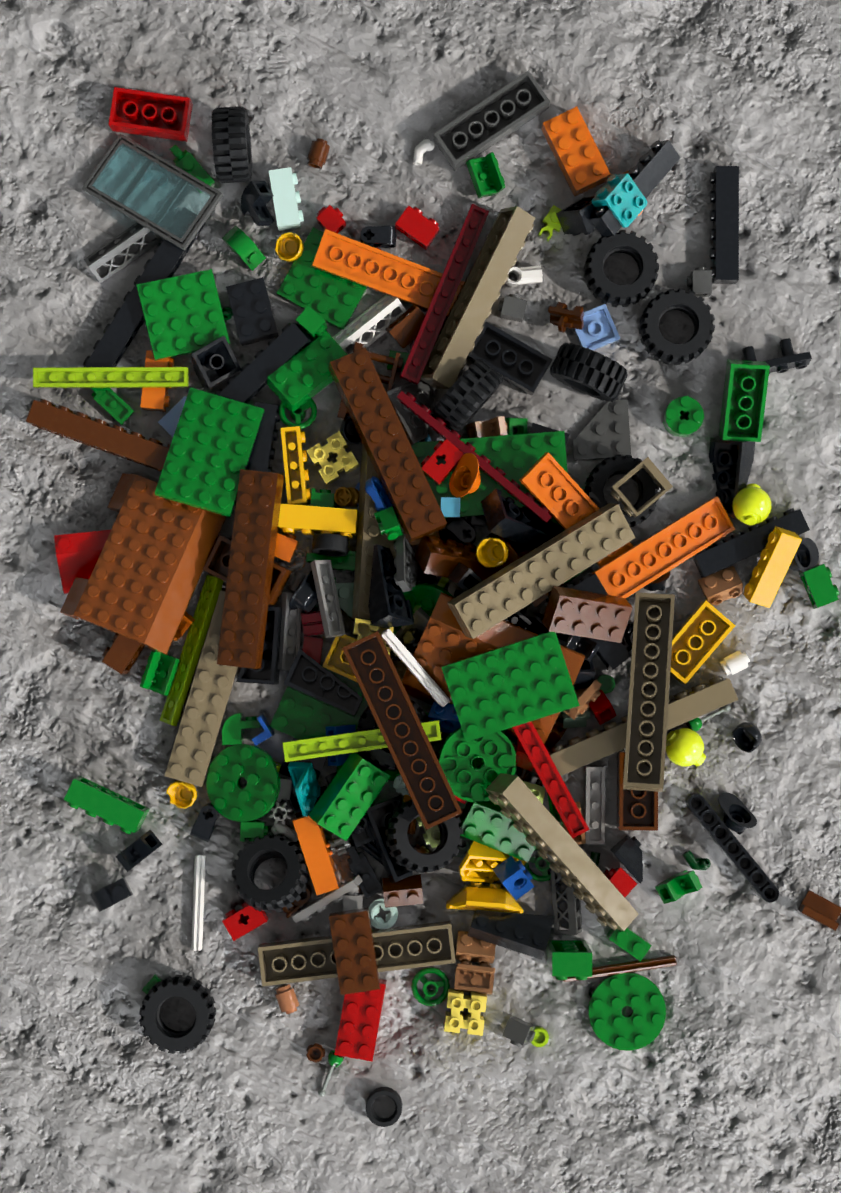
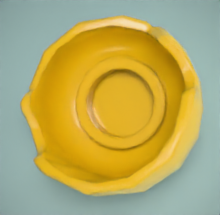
(289, 247)
(492, 552)
(182, 794)

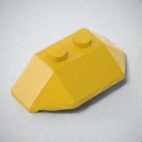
(479, 863)
(484, 898)

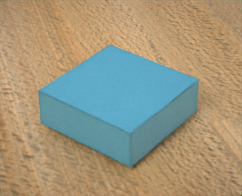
(450, 507)

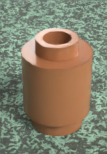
(287, 999)

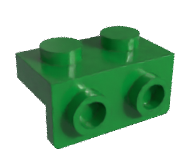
(486, 175)
(159, 672)

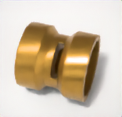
(346, 496)

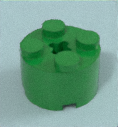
(687, 406)

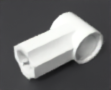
(525, 275)

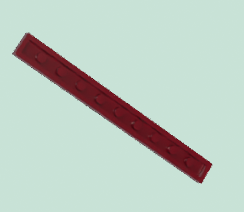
(444, 294)
(496, 474)

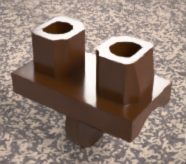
(566, 318)

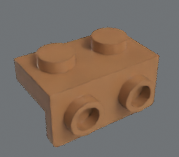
(721, 586)
(584, 697)
(474, 949)
(474, 978)

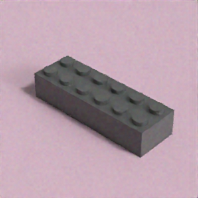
(491, 120)

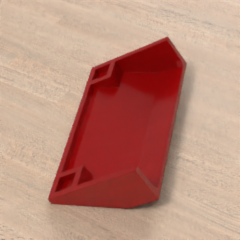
(78, 555)

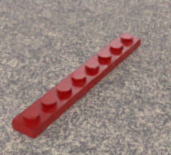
(551, 779)

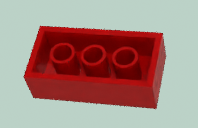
(150, 114)
(360, 1023)

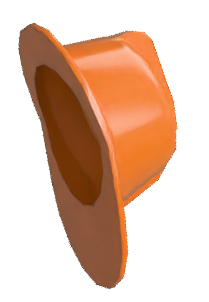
(466, 476)

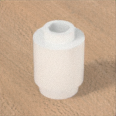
(734, 662)

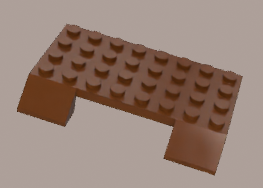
(146, 565)
(446, 643)

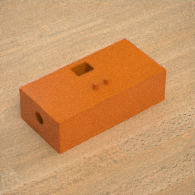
(317, 855)

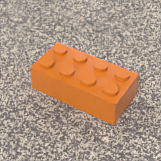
(575, 151)

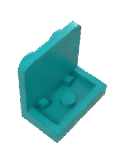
(622, 198)
(305, 785)

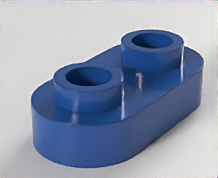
(376, 491)

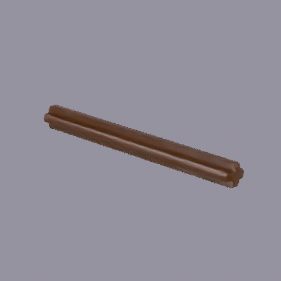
(632, 966)

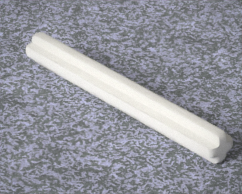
(415, 668)
(198, 902)

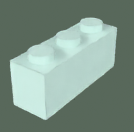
(286, 199)

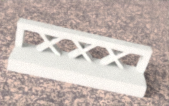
(379, 311)

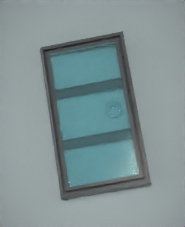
(152, 191)

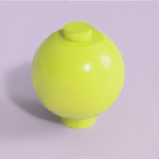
(751, 505)
(685, 747)

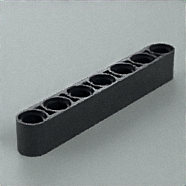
(740, 852)

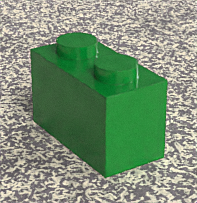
(311, 323)
(819, 586)
(630, 942)

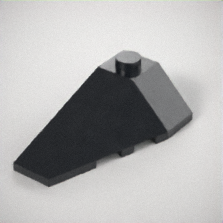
(731, 468)
(386, 599)

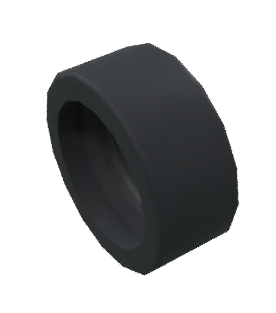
(330, 545)
(384, 1122)

